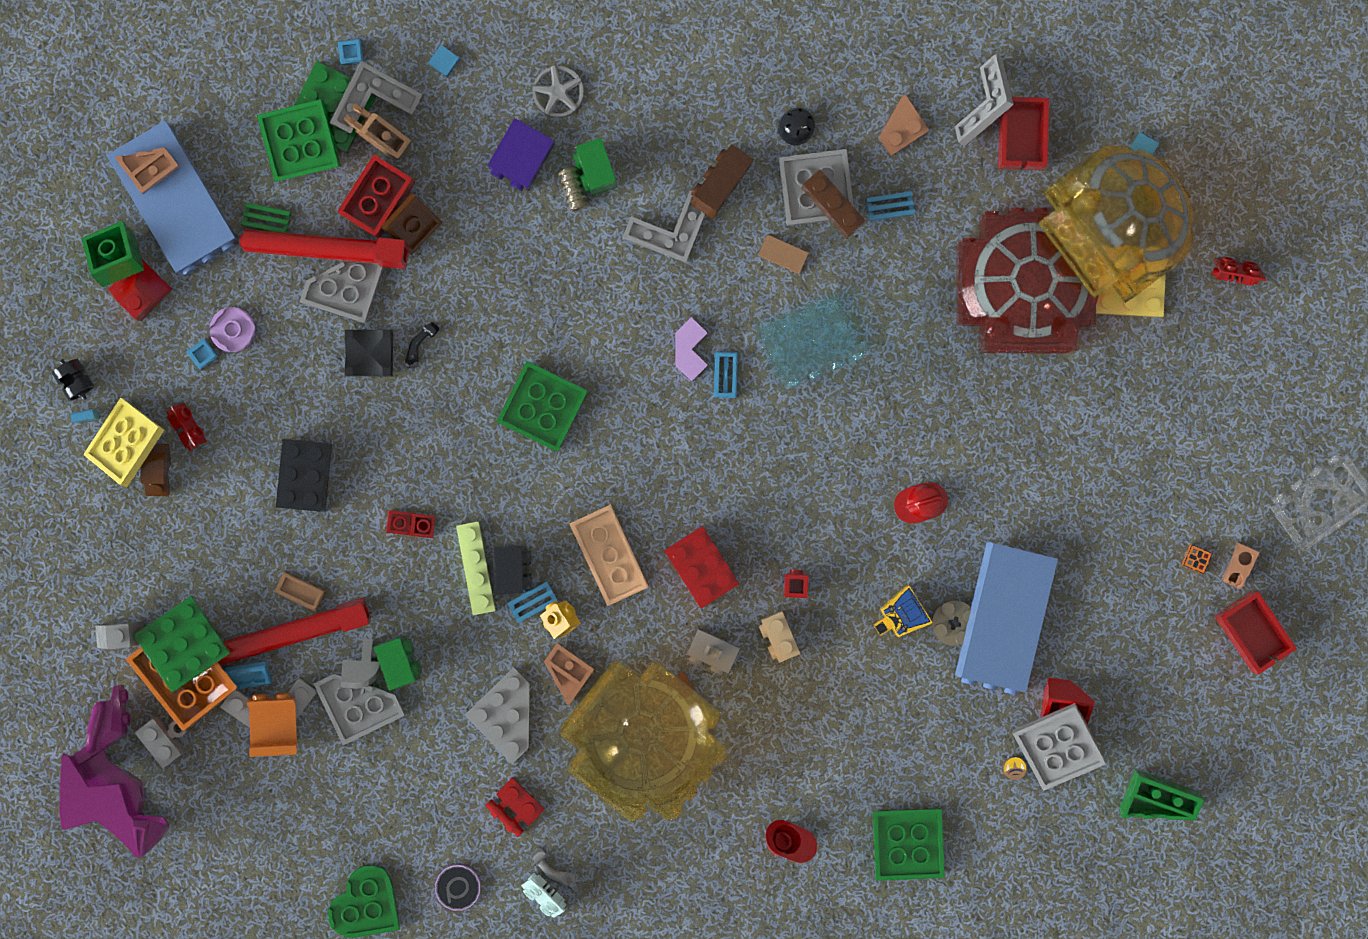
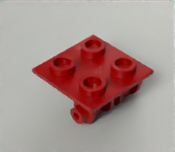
(1249, 271)

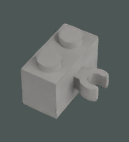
(712, 651)
(162, 741)

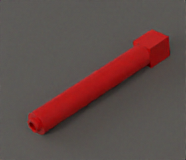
(384, 251)
(344, 617)

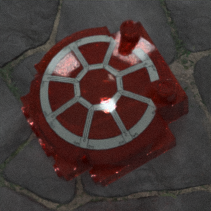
(1020, 287)

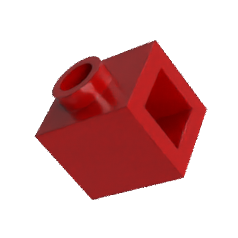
(795, 584)

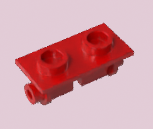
(181, 417)

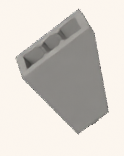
(117, 635)

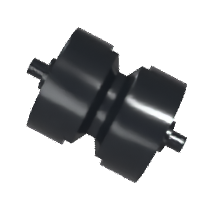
(73, 380)

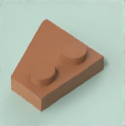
(902, 127)
(148, 168)
(567, 671)

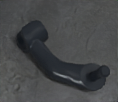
(412, 355)

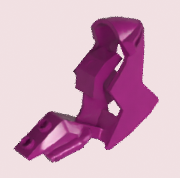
(103, 792)

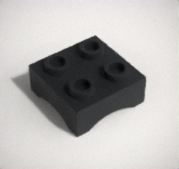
(369, 353)

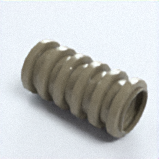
(573, 189)

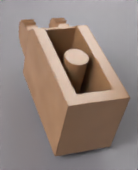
(379, 133)

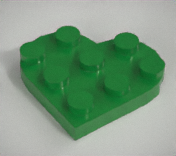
(366, 906)

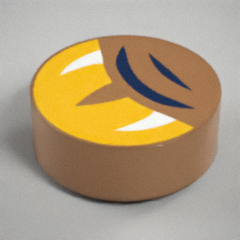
(1014, 768)

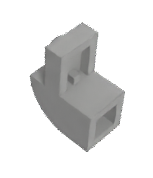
(361, 673)

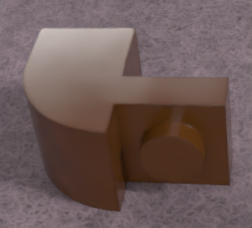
(155, 471)

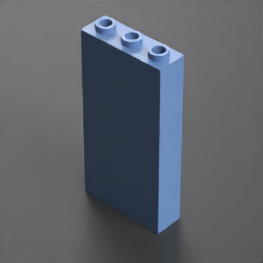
(180, 206)
(1006, 618)

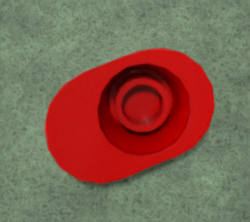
(920, 502)
(790, 841)

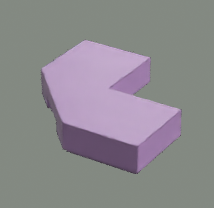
(685, 340)

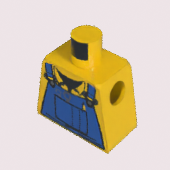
(902, 614)

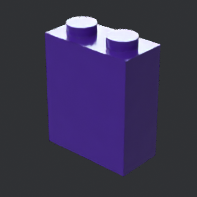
(520, 155)

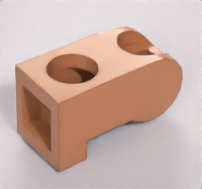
(1240, 565)

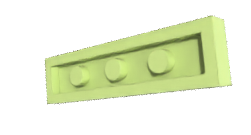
(476, 568)

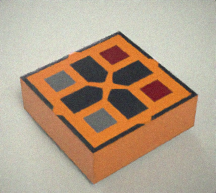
(1197, 559)

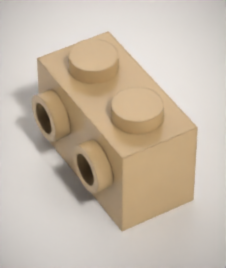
(780, 636)

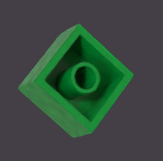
(596, 166)
(112, 253)
(398, 662)

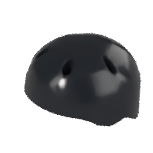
(799, 122)

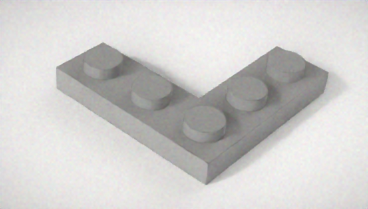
(372, 81)
(997, 101)
(675, 244)
(236, 702)

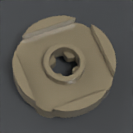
(940, 622)

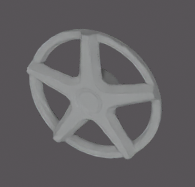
(558, 91)

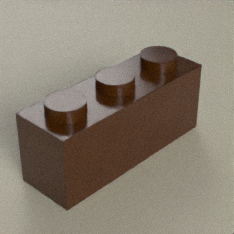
(720, 180)
(833, 204)

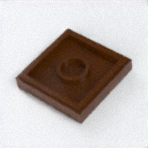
(412, 223)

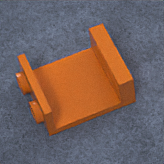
(272, 725)

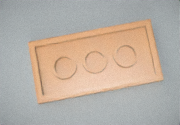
(609, 555)

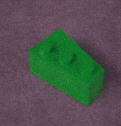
(1159, 798)

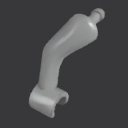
(560, 876)

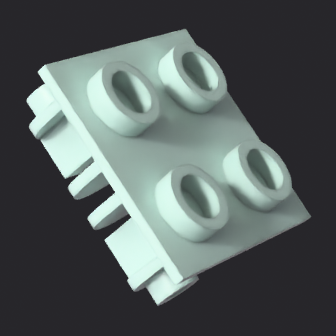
(550, 905)

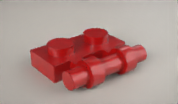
(520, 802)

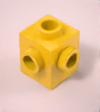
(560, 619)

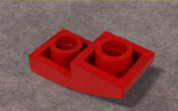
(410, 524)

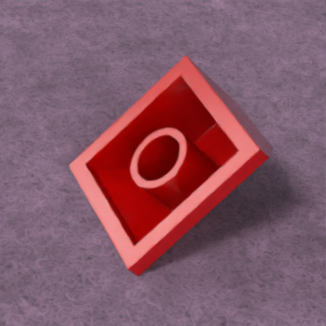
(140, 292)
(1062, 693)

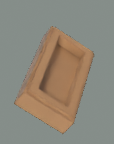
(783, 254)
(300, 591)

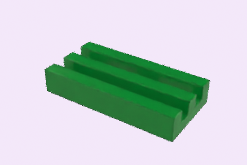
(247, 215)

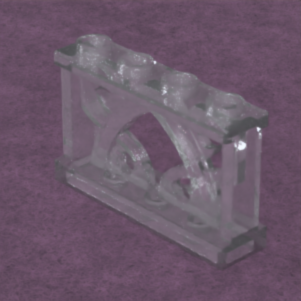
(1313, 532)

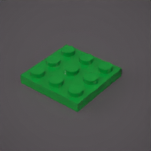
(331, 85)
(298, 140)
(542, 406)
(182, 644)
(908, 844)

